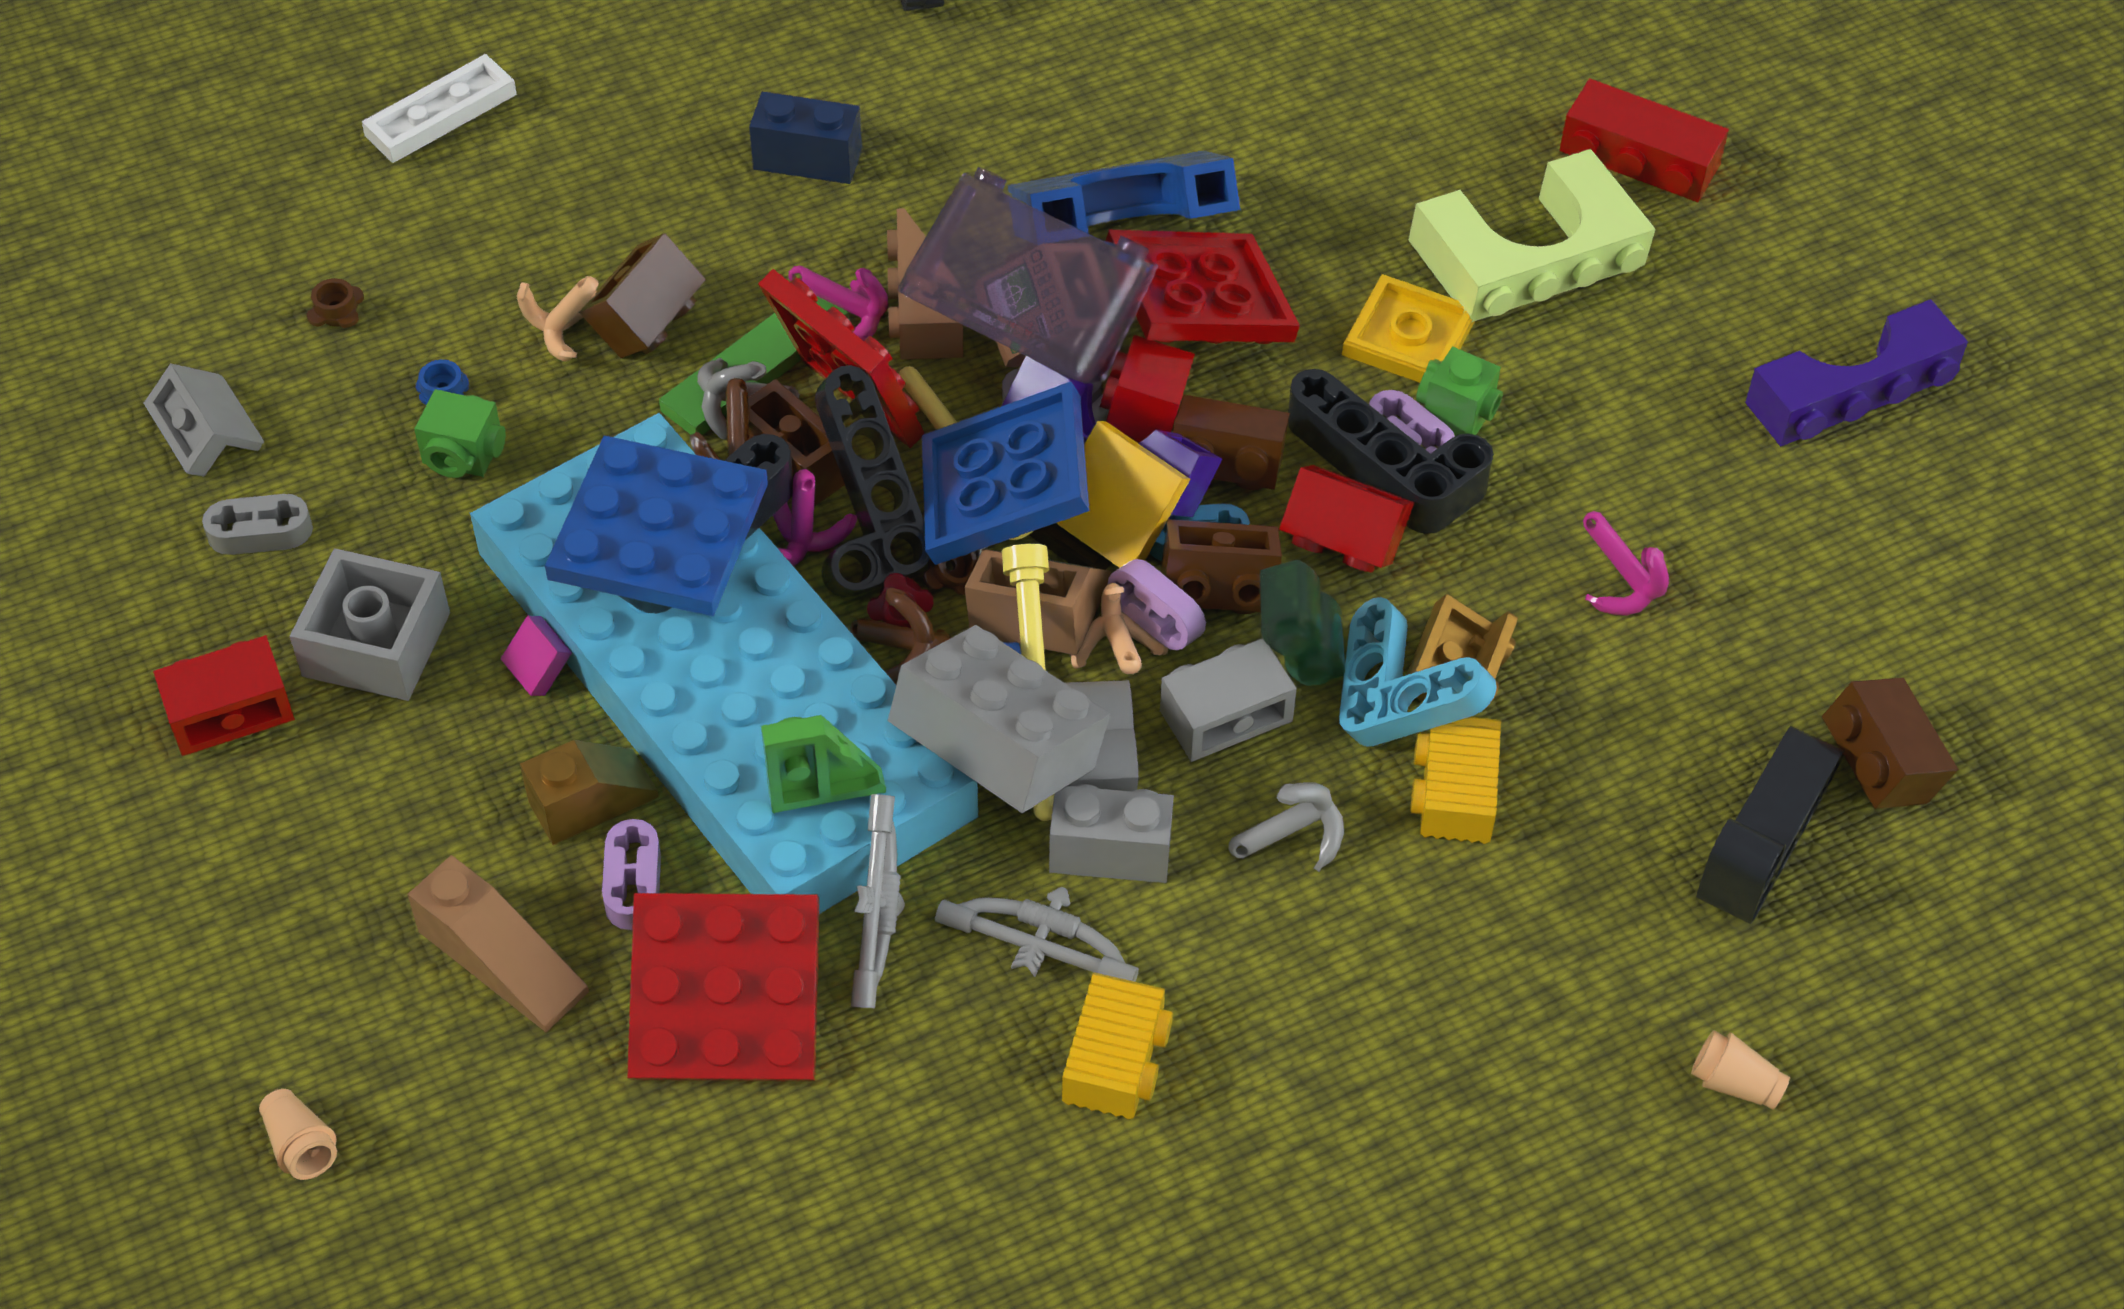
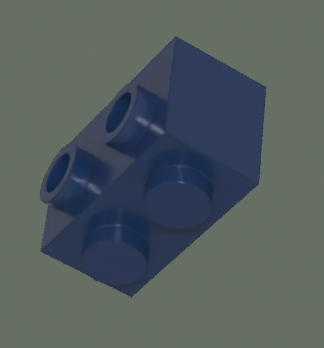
(805, 137)

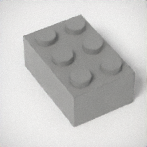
(998, 717)

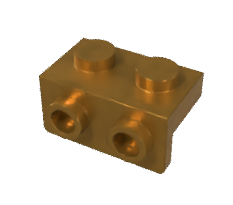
(1459, 633)

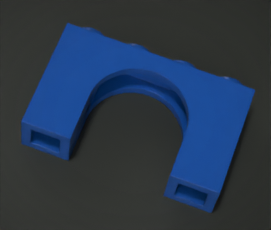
(1179, 184)

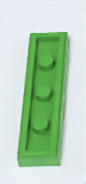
(763, 344)

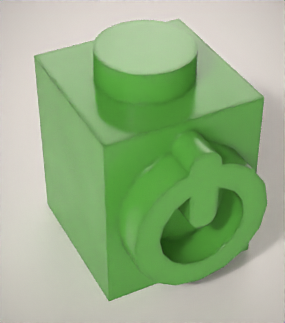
(1461, 391)
(459, 434)

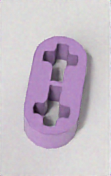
(1414, 420)
(1158, 605)
(619, 873)

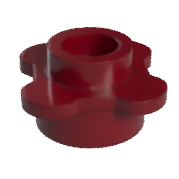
(880, 609)

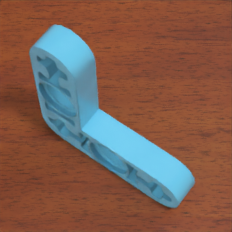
(1378, 707)

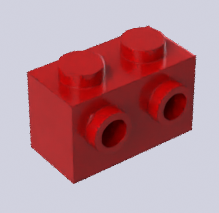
(1146, 388)
(1345, 518)
(223, 695)

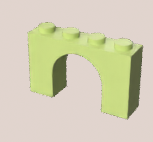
(1497, 275)

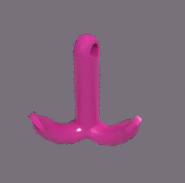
(865, 299)
(798, 525)
(1646, 582)

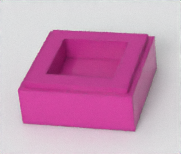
(536, 655)

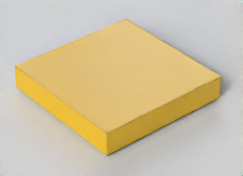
(1406, 328)
(1127, 494)

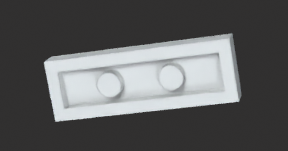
(439, 108)

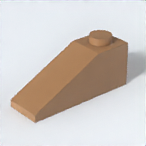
(494, 943)

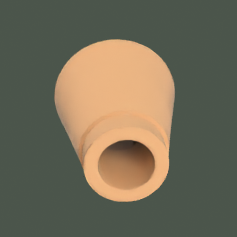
(1739, 1071)
(297, 1135)

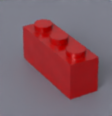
(1644, 139)

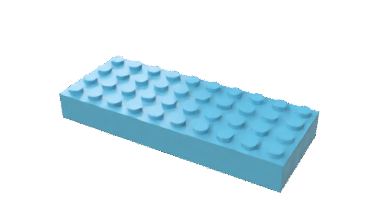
(703, 685)

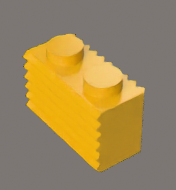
(1458, 780)
(1114, 1046)

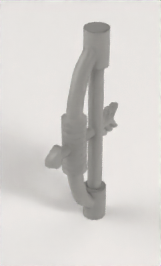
(878, 901)
(1047, 919)

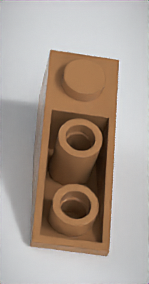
(920, 329)

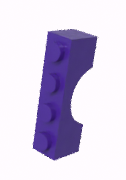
(1804, 396)
(1171, 447)

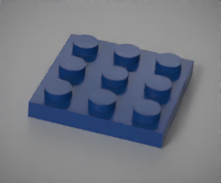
(1004, 473)
(657, 525)

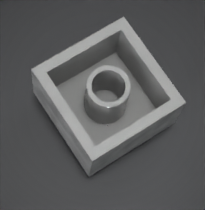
(370, 624)

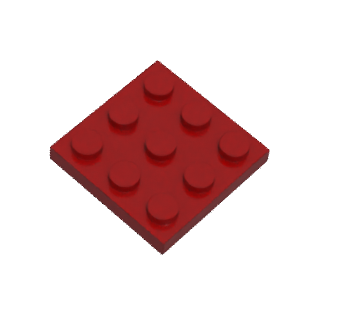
(1210, 289)
(828, 342)
(723, 987)

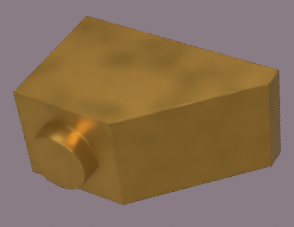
(584, 786)

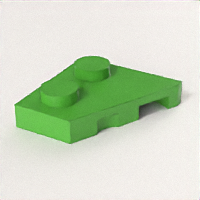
(815, 764)

